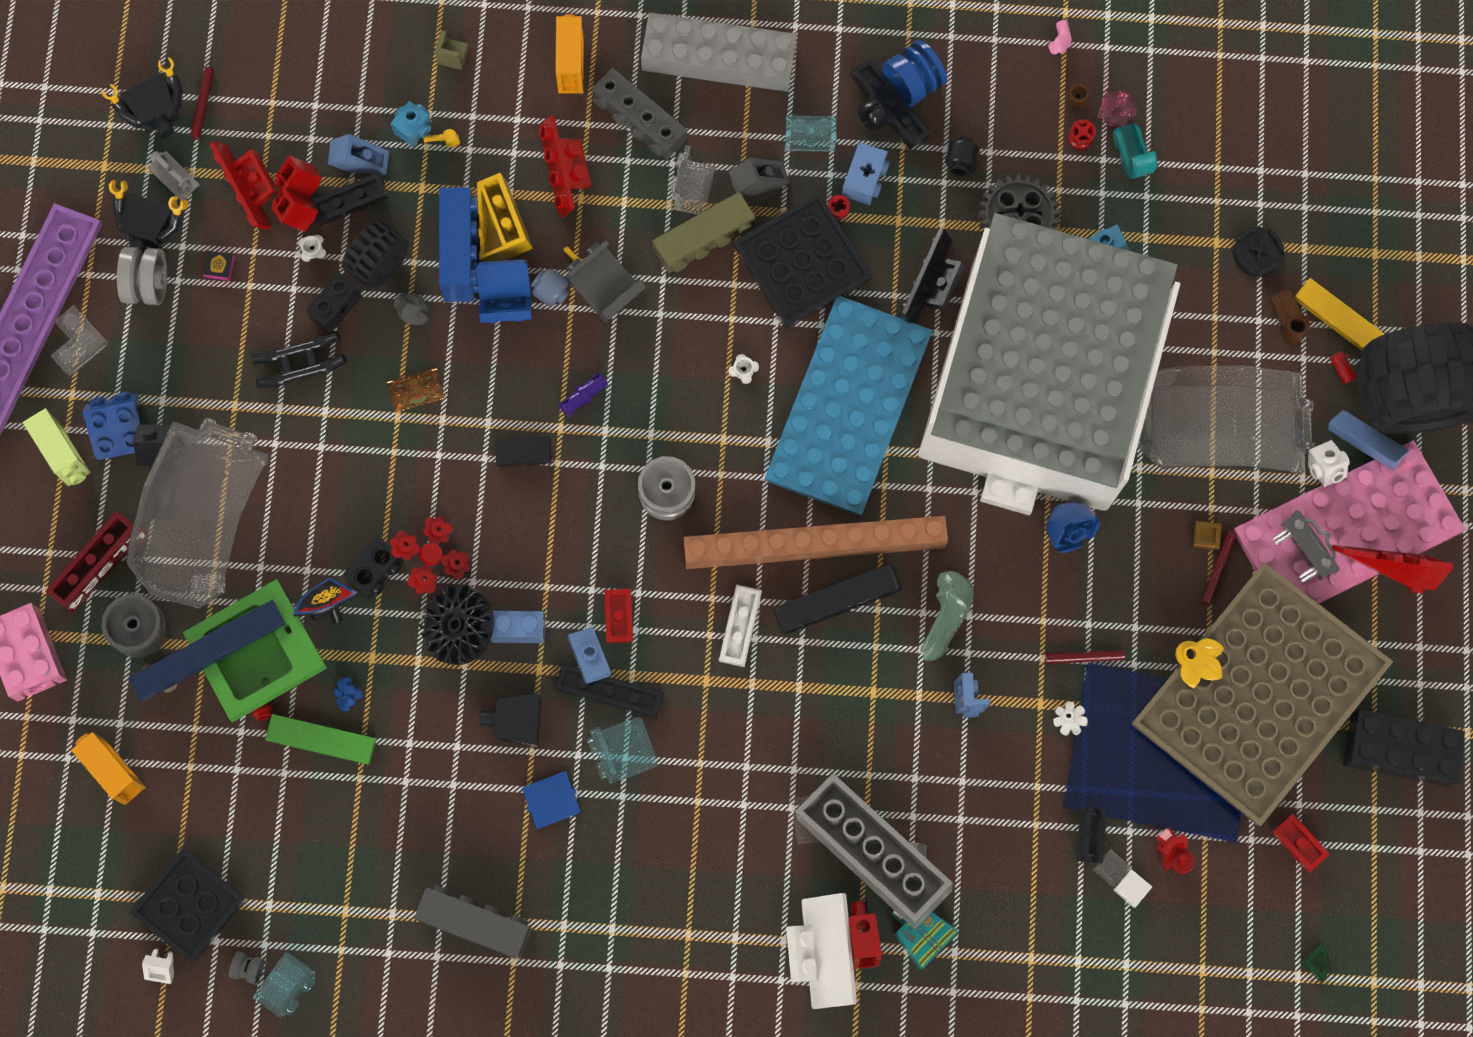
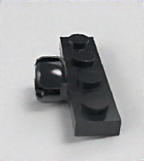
(886, 105)

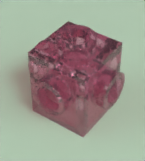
(1114, 116)

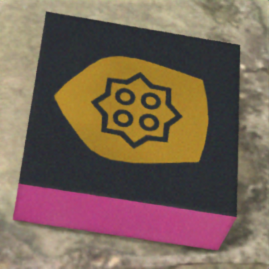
(218, 265)

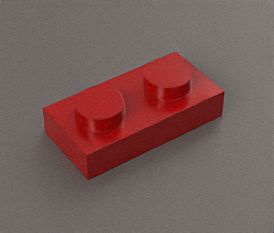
(618, 616)
(1300, 843)

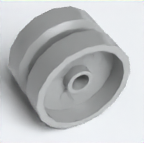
(142, 276)
(675, 476)

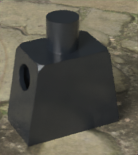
(515, 719)

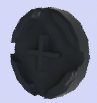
(1258, 252)

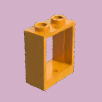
(569, 54)
(107, 768)

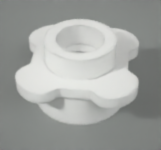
(309, 241)
(743, 361)

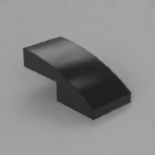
(524, 450)

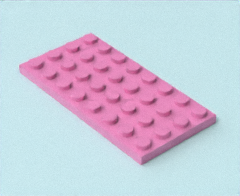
(1365, 510)

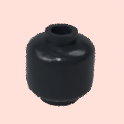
(962, 156)

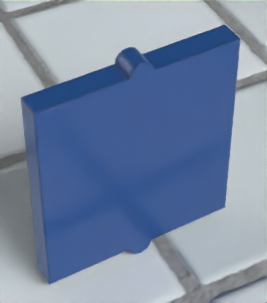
(551, 800)

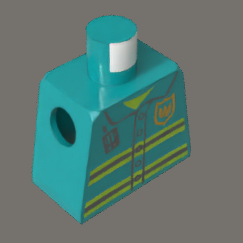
(926, 940)

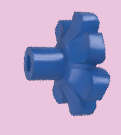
(346, 693)

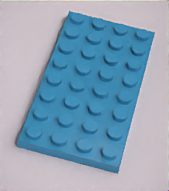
(848, 406)

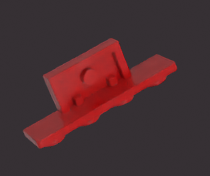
(565, 166)
(249, 181)

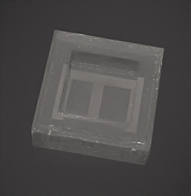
(1112, 868)

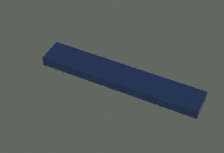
(206, 651)

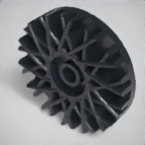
(458, 625)

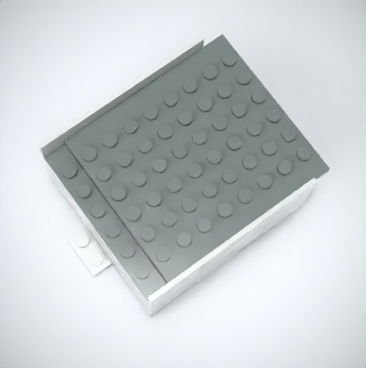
(1050, 366)

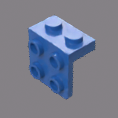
(504, 291)
(112, 424)

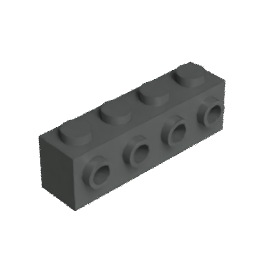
(639, 114)

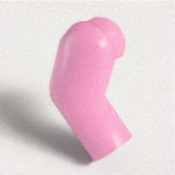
(1063, 39)

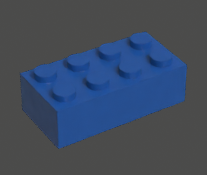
(458, 244)

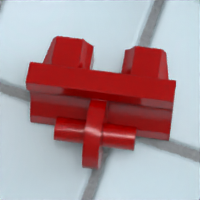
(1174, 852)

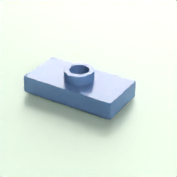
(589, 655)

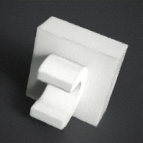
(158, 968)

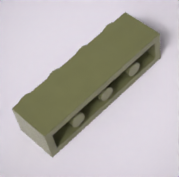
(703, 233)

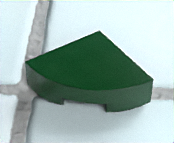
(1317, 962)

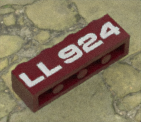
(92, 563)

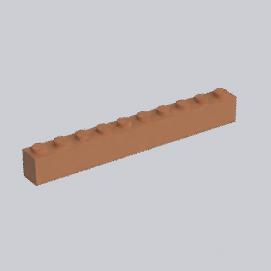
(815, 542)

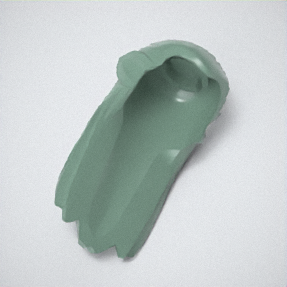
(956, 600)

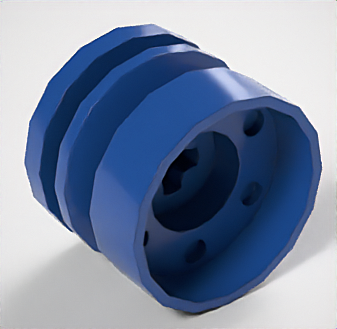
(915, 72)

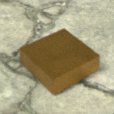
(1206, 535)

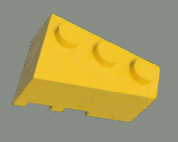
(500, 222)

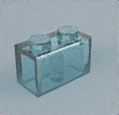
(810, 133)
(285, 985)

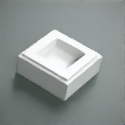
(1132, 888)

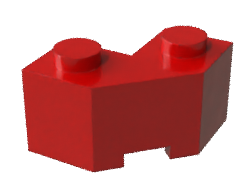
(296, 184)

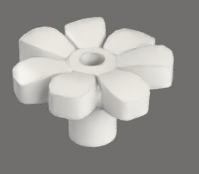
(1070, 723)

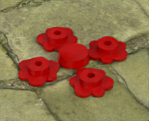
(430, 555)

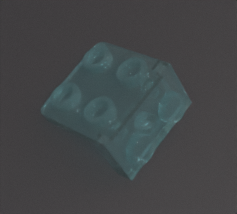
(623, 750)

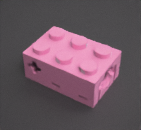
(27, 654)

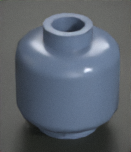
(550, 287)

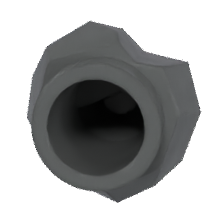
(411, 309)

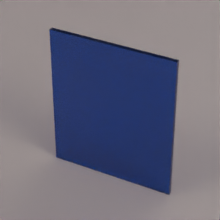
(1130, 774)

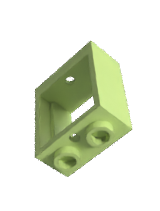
(57, 447)

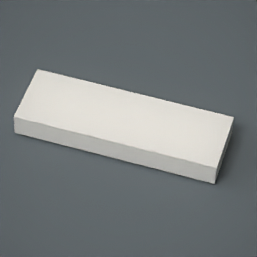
(740, 625)

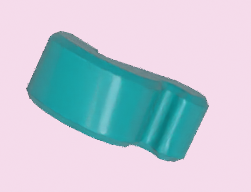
(1133, 151)

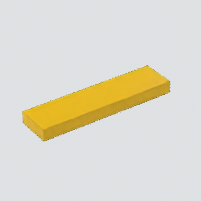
(1336, 314)

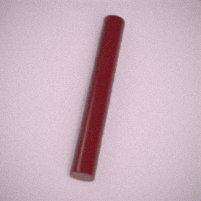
(202, 103)
(1218, 568)
(1089, 656)

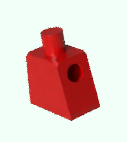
(865, 946)

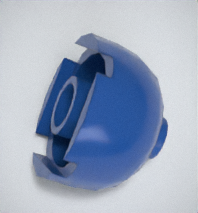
(1070, 525)

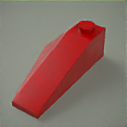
(1408, 569)

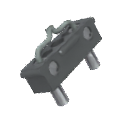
(1309, 546)

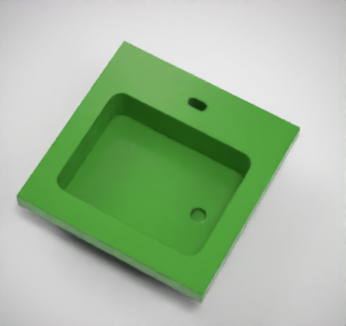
(265, 666)

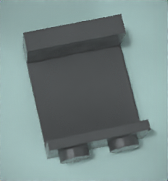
(603, 281)

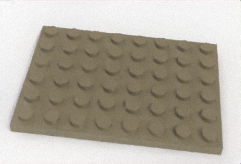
(1281, 697)

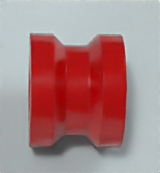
(1079, 129)

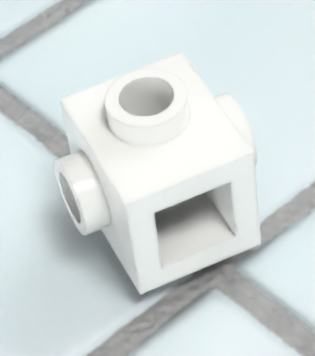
(1328, 463)

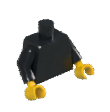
(151, 103)
(145, 220)

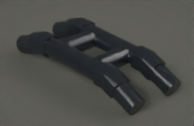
(284, 355)

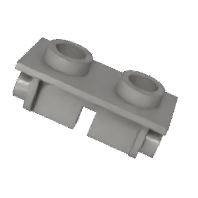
(172, 174)

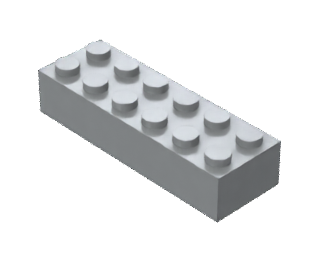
(718, 52)
(874, 851)

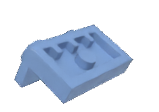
(964, 690)

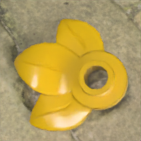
(1203, 662)

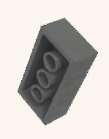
(472, 923)

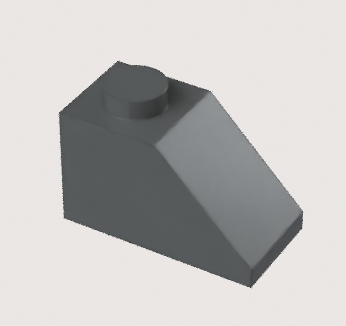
(758, 176)

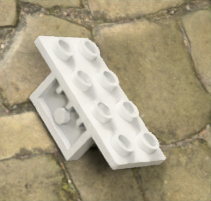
(823, 951)

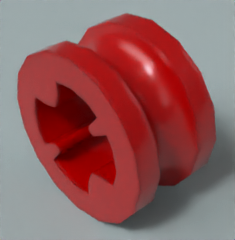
(842, 214)

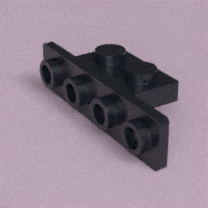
(935, 281)

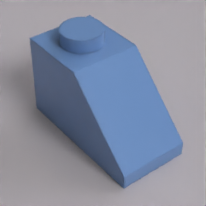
(357, 155)

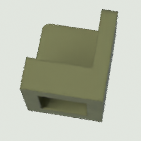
(450, 52)

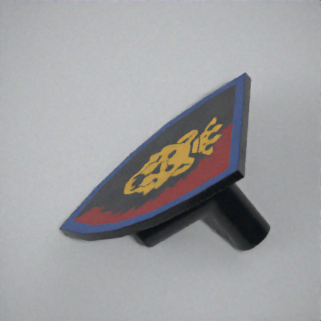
(325, 599)

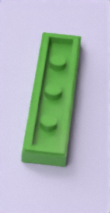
(320, 739)

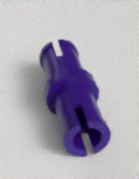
(583, 394)

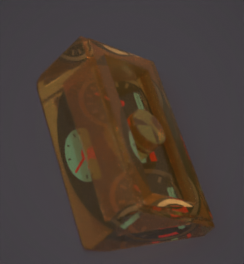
(415, 390)

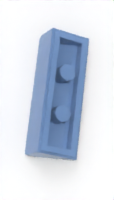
(1367, 439)

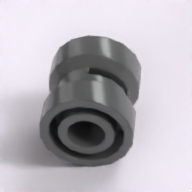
(246, 968)

